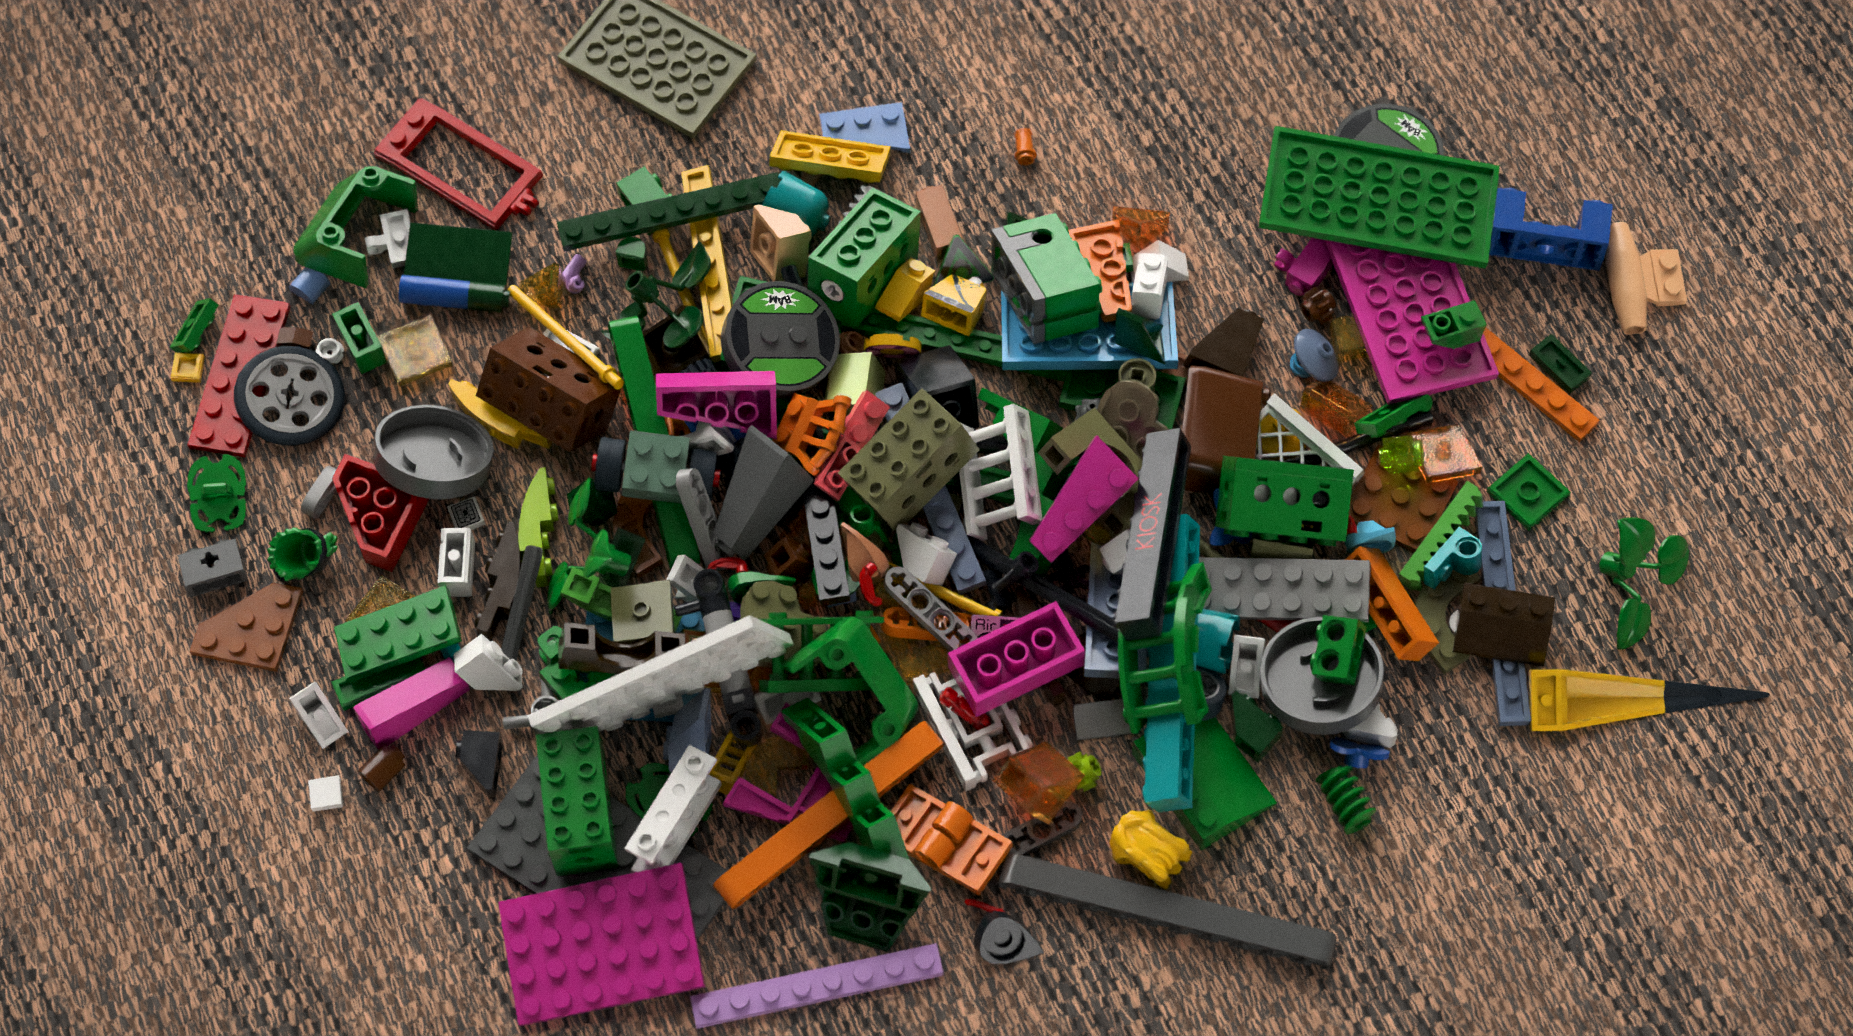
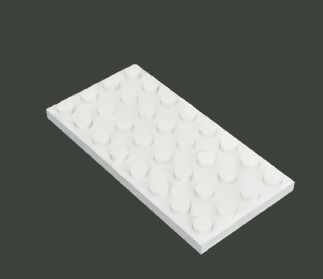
(666, 677)

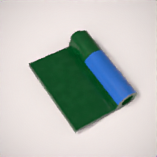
(456, 268)

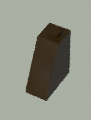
(1229, 344)

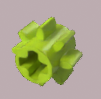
(1089, 766)

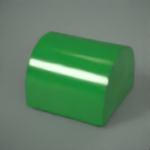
(632, 254)

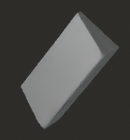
(1100, 719)

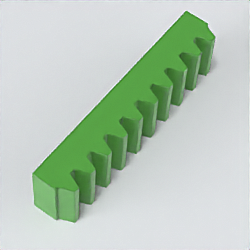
(1453, 517)

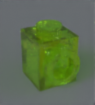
(1401, 454)

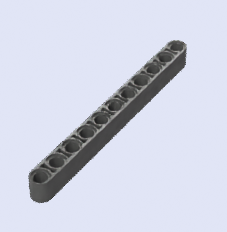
(1168, 909)

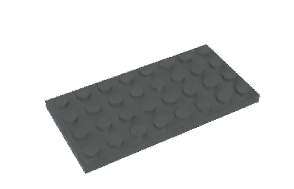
(517, 847)

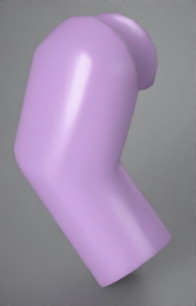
(571, 276)

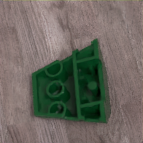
(867, 893)

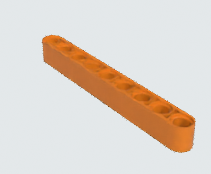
(823, 819)

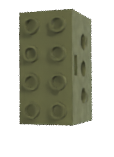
(909, 460)

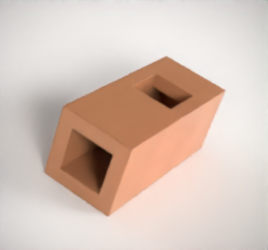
(937, 218)

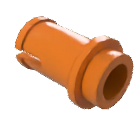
(1025, 153)

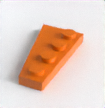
(1104, 250)

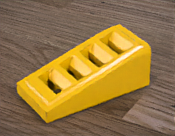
(727, 776)

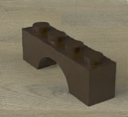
(586, 650)

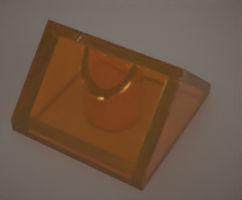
(1334, 406)

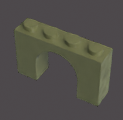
(1070, 445)

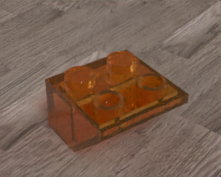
(1039, 780)

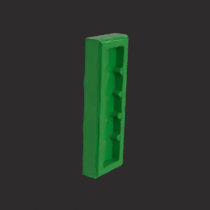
(358, 691)

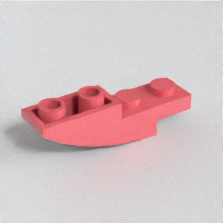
(861, 426)

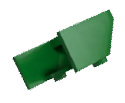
(323, 238)
(853, 642)

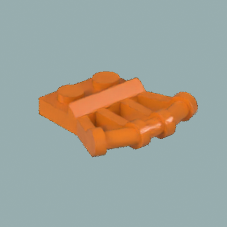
(800, 423)

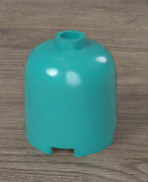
(800, 199)
(1216, 639)

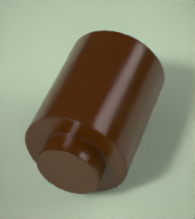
(382, 767)

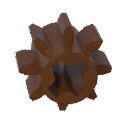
(1318, 305)

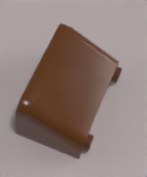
(1219, 422)

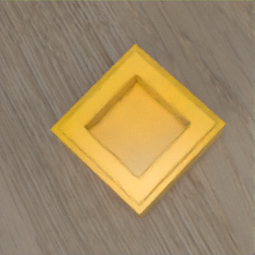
(187, 367)

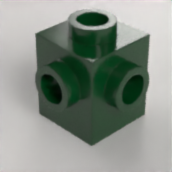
(600, 505)

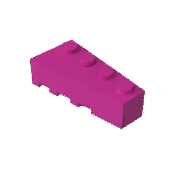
(720, 399)
(1089, 491)

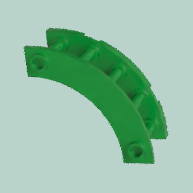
(1184, 636)

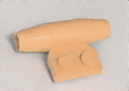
(1640, 279)

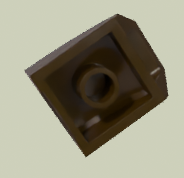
(673, 360)

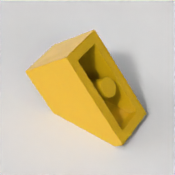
(905, 289)

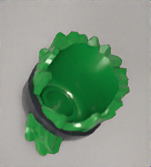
(300, 553)

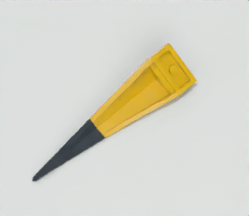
(1582, 699)

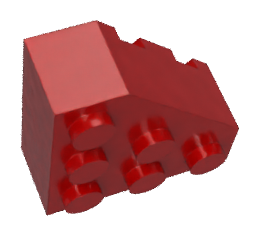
(376, 511)

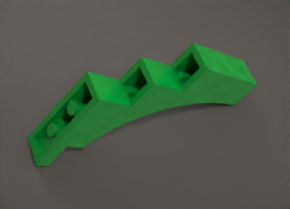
(1048, 481)
(852, 783)

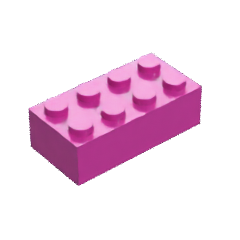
(1016, 658)

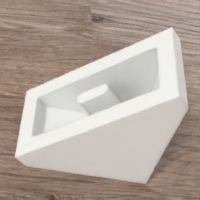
(1177, 263)

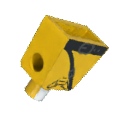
(955, 303)

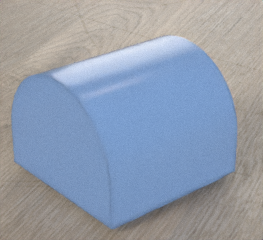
(309, 285)

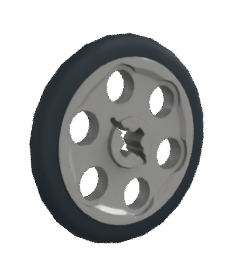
(284, 431)

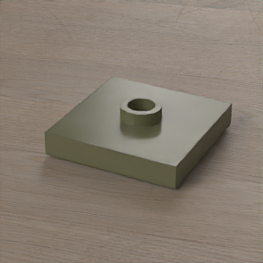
(641, 610)

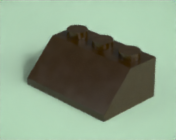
(1503, 624)

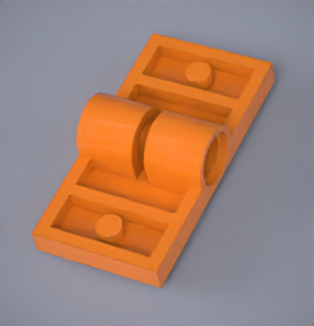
(949, 839)

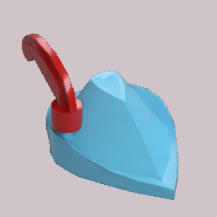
(1369, 535)

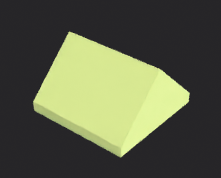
(853, 375)

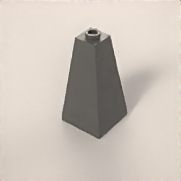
(759, 494)

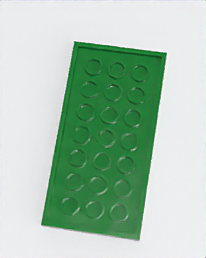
(1379, 197)

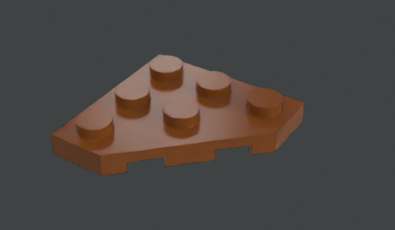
(251, 630)

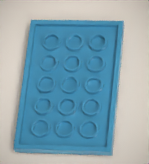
(1085, 349)

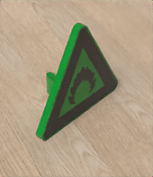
(962, 262)

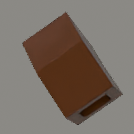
(294, 337)

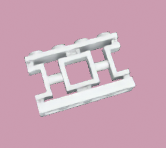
(952, 730)

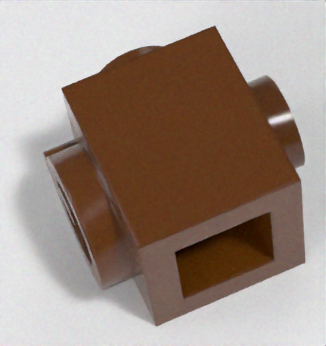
(790, 559)

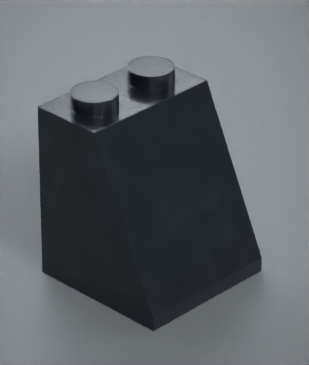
(943, 378)

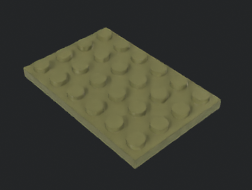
(658, 61)

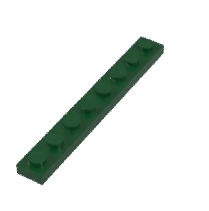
(665, 212)

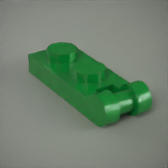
(1390, 415)

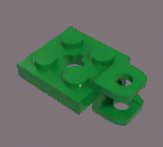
(562, 680)

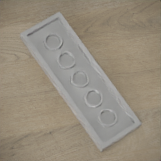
(1288, 588)

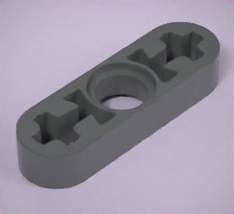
(1064, 826)

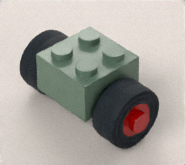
(650, 466)

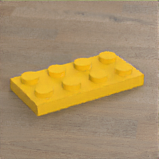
(829, 156)

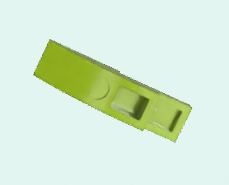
(537, 520)

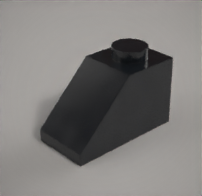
(481, 758)

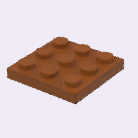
(1400, 501)

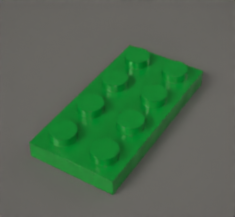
(397, 634)

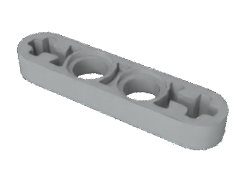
(700, 514)
(927, 615)

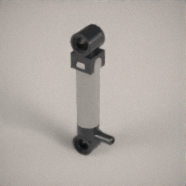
(736, 690)

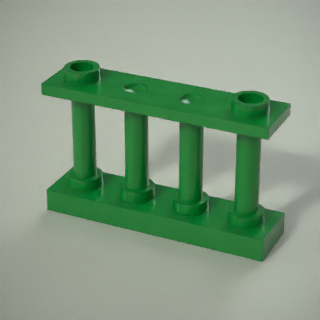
(807, 679)

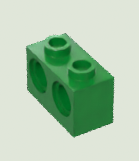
(1346, 649)

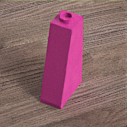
(409, 703)

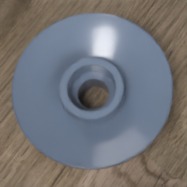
(1316, 355)

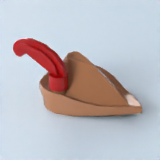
(865, 562)

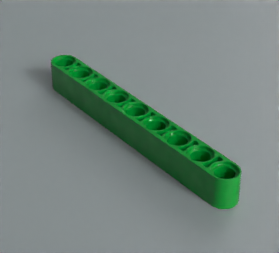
(642, 404)

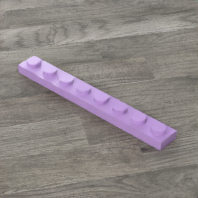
(816, 985)

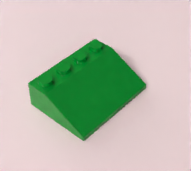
(1224, 786)

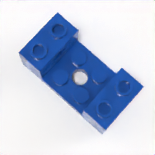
(1550, 244)

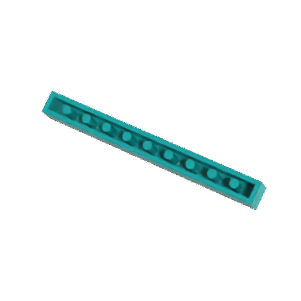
(1168, 736)

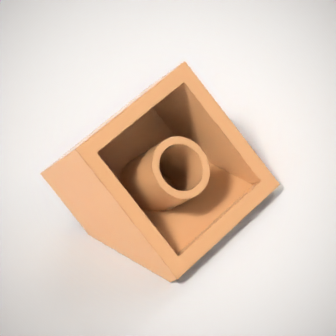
(779, 241)

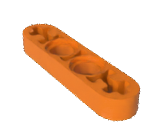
(902, 630)

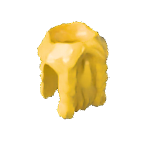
(1148, 846)

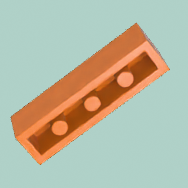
(1394, 609)

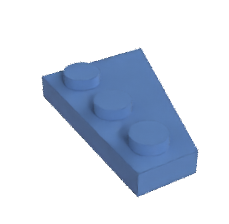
(872, 125)

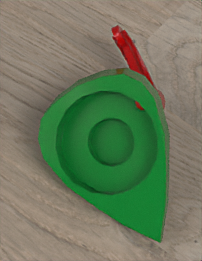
(743, 579)

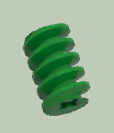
(1346, 798)

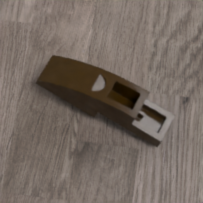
(503, 574)

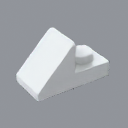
(709, 438)
(682, 578)
(1246, 665)
(318, 715)

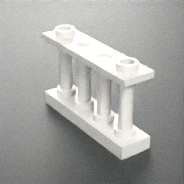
(1023, 476)
(675, 812)

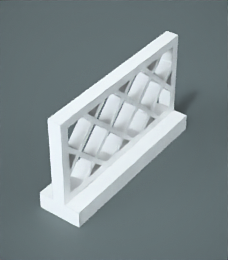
(1306, 434)

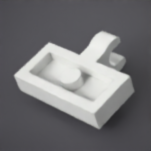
(395, 237)

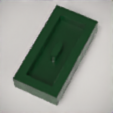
(1560, 364)

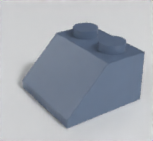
(691, 727)

